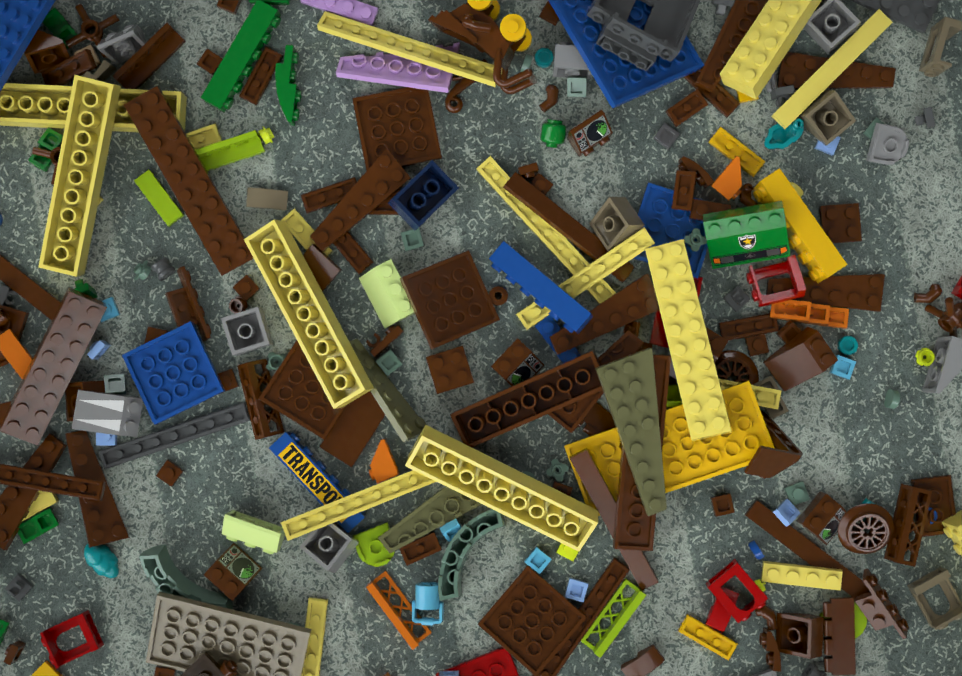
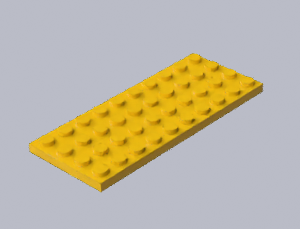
(684, 459)

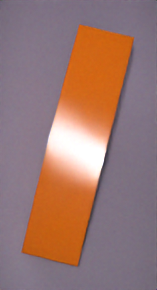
(810, 313)
(15, 352)

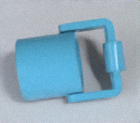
(427, 599)

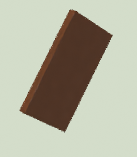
(354, 429)

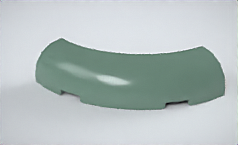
(459, 548)
(168, 579)

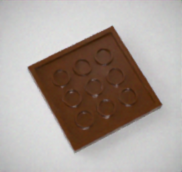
(397, 122)
(449, 299)
(300, 396)
(532, 620)

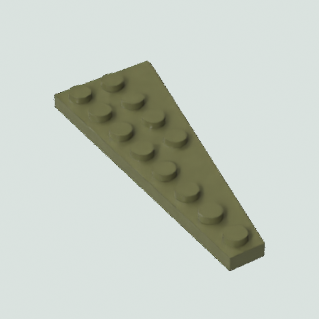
(633, 405)

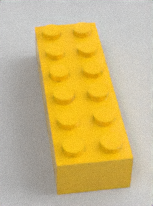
(803, 230)

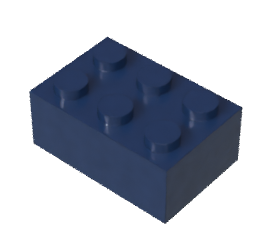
(423, 195)

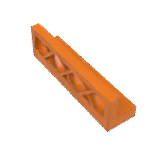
(392, 613)

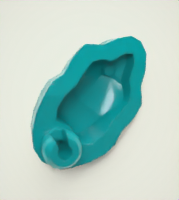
(781, 138)
(102, 560)

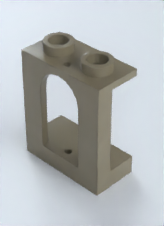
(943, 30)
(938, 576)

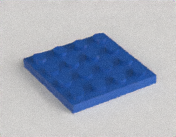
(668, 224)
(173, 373)

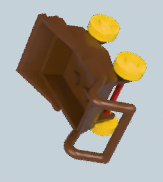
(498, 44)

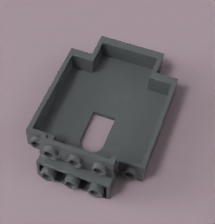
(661, 35)

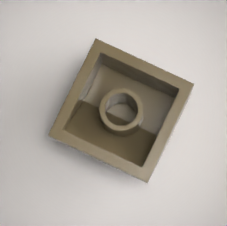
(827, 117)
(616, 222)

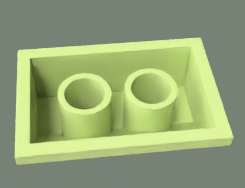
(387, 293)
(253, 531)

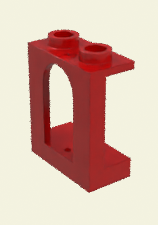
(790, 266)
(726, 574)
(90, 632)

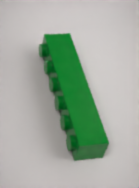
(241, 56)

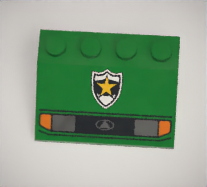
(746, 234)

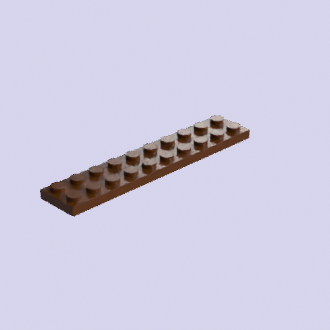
(189, 180)
(632, 526)

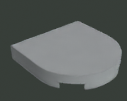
(887, 144)

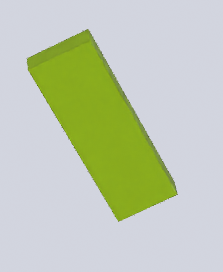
(159, 198)

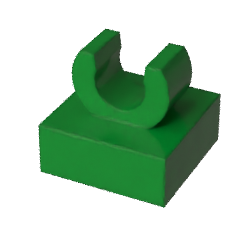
(85, 288)

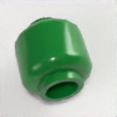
(553, 133)

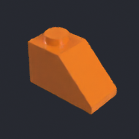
(730, 180)
(383, 463)

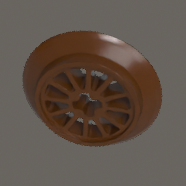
(744, 361)
(866, 511)

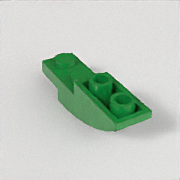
(287, 92)

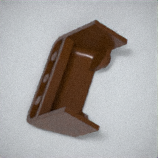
(771, 461)

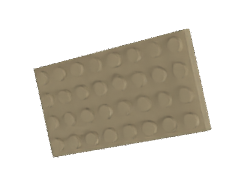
(258, 645)

